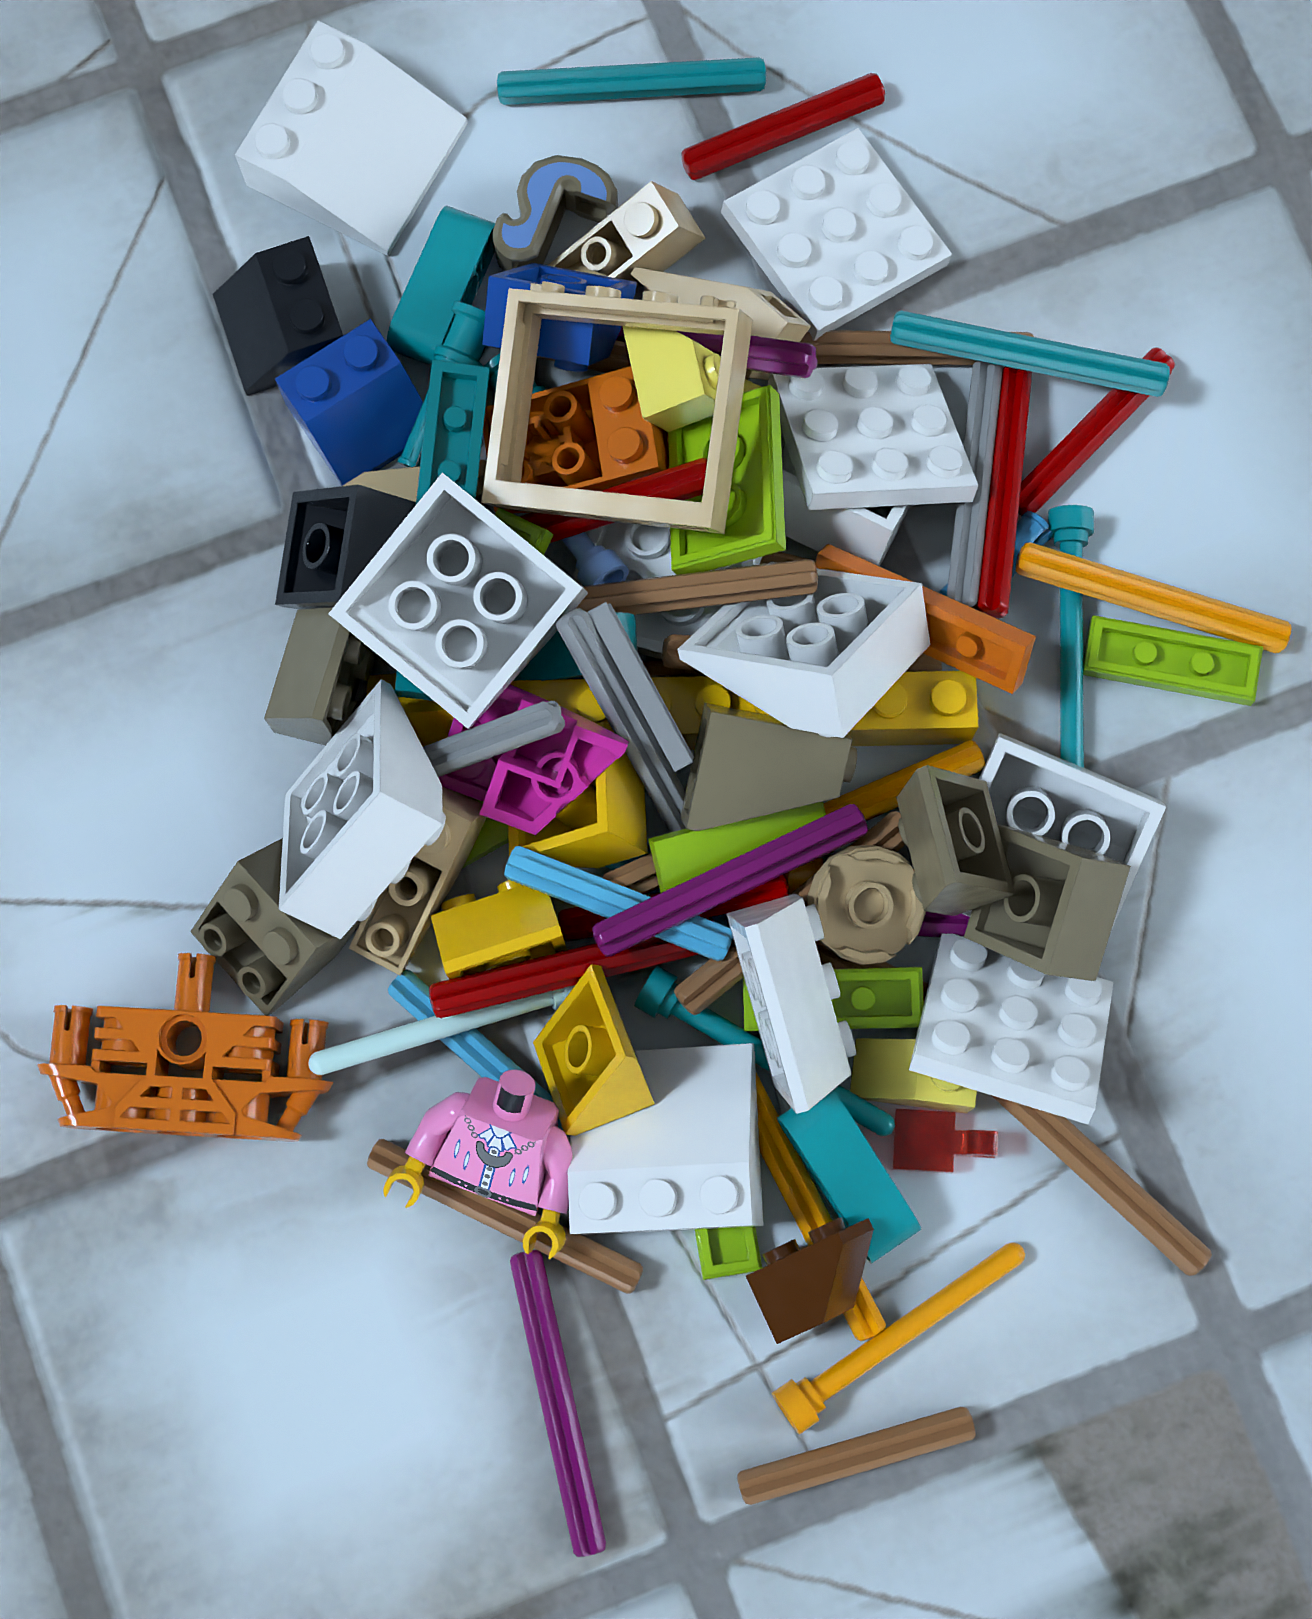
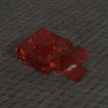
(929, 1141)

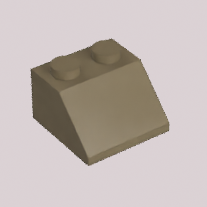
(952, 841)
(1058, 909)

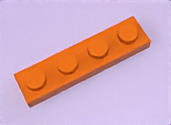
(956, 631)

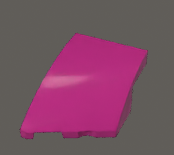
(540, 778)

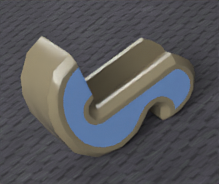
(543, 197)

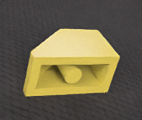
(672, 376)
(884, 1076)

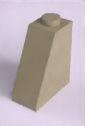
(758, 767)

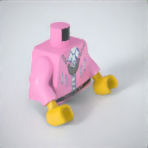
(499, 1147)

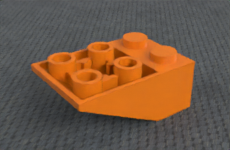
(589, 435)

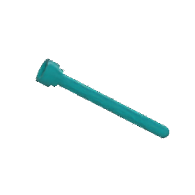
(1071, 530)
(659, 998)

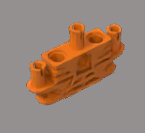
(184, 1104)

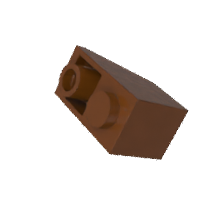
(812, 1283)

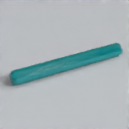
(631, 81)
(1030, 353)

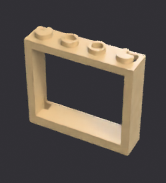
(605, 306)

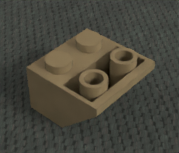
(317, 678)
(255, 941)

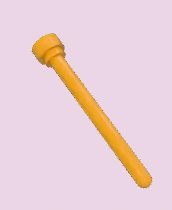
(805, 1399)

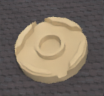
(866, 904)

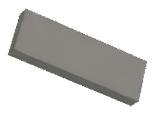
(641, 686)

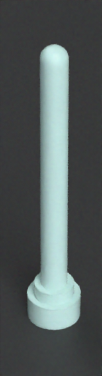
(426, 1031)

